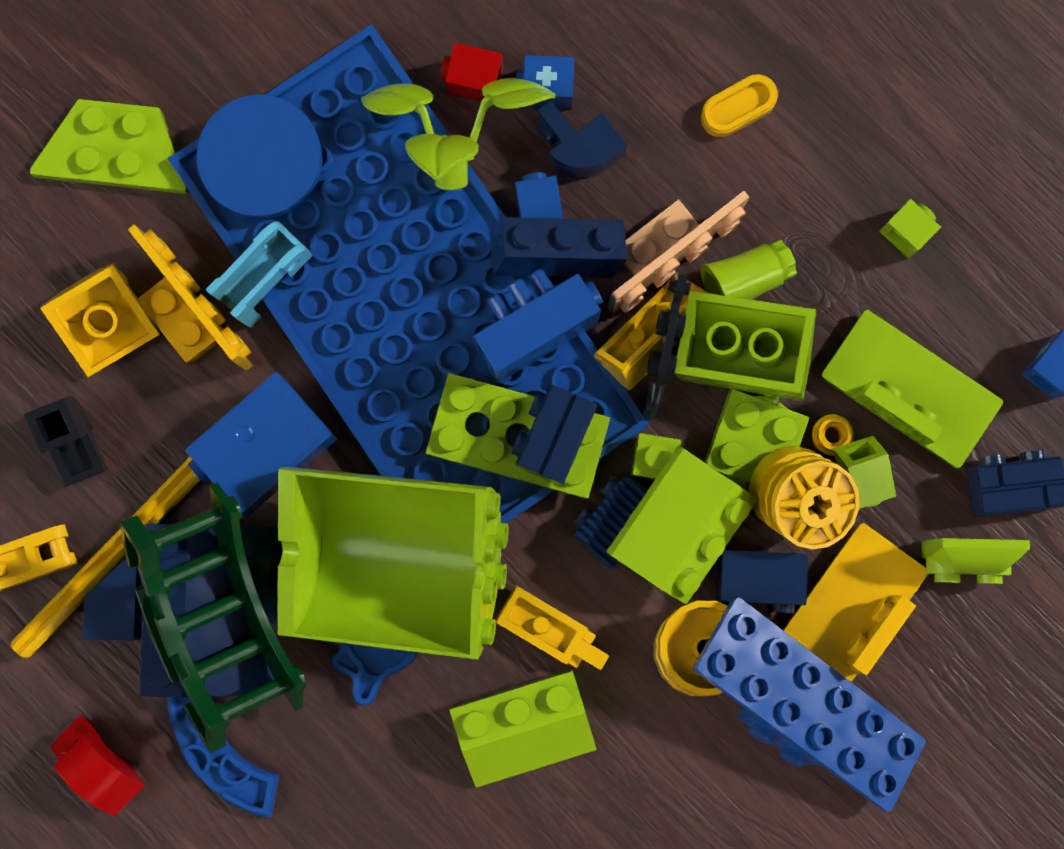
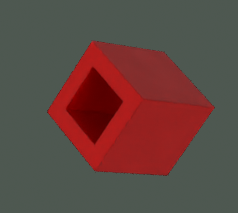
(470, 70)

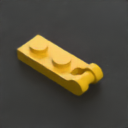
(22, 560)

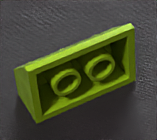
(746, 345)
(682, 525)
(522, 728)

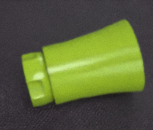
(750, 272)

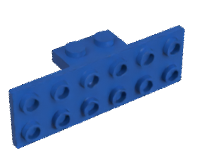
(807, 706)

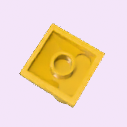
(99, 319)

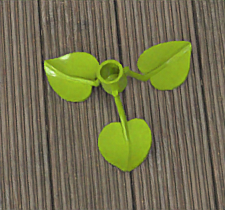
(446, 156)

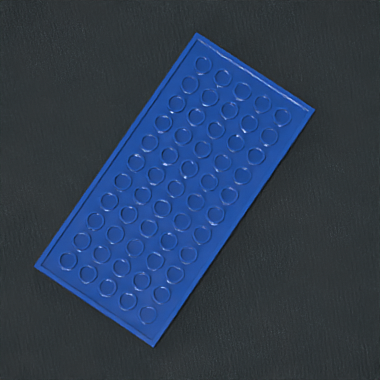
(399, 280)

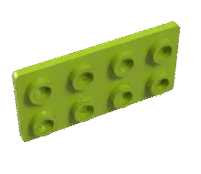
(912, 389)

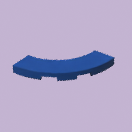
(225, 769)

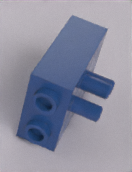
(538, 324)
(258, 438)

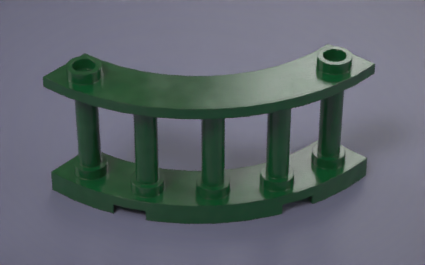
(169, 630)

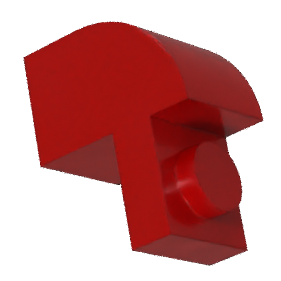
(93, 769)

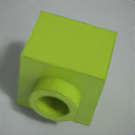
(911, 228)

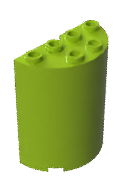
(389, 561)

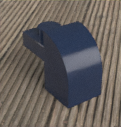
(580, 152)

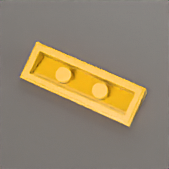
(629, 348)

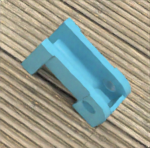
(258, 271)

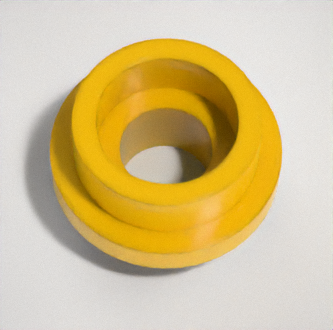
(834, 421)

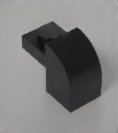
(67, 434)

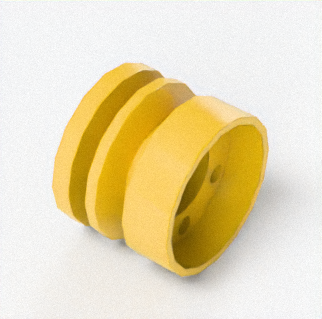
(804, 497)

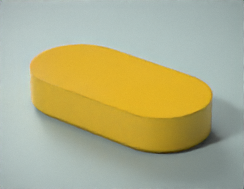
(739, 105)

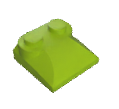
(980, 557)

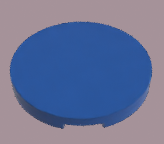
(259, 156)

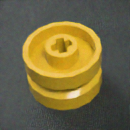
(677, 646)

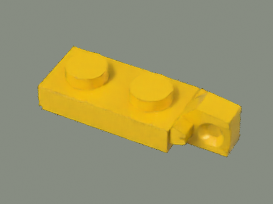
(549, 629)

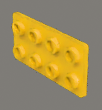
(182, 316)
(858, 603)

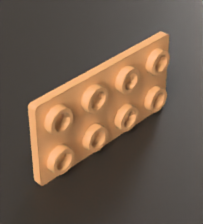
(665, 242)

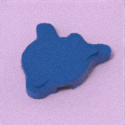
(369, 667)

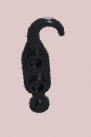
(661, 362)

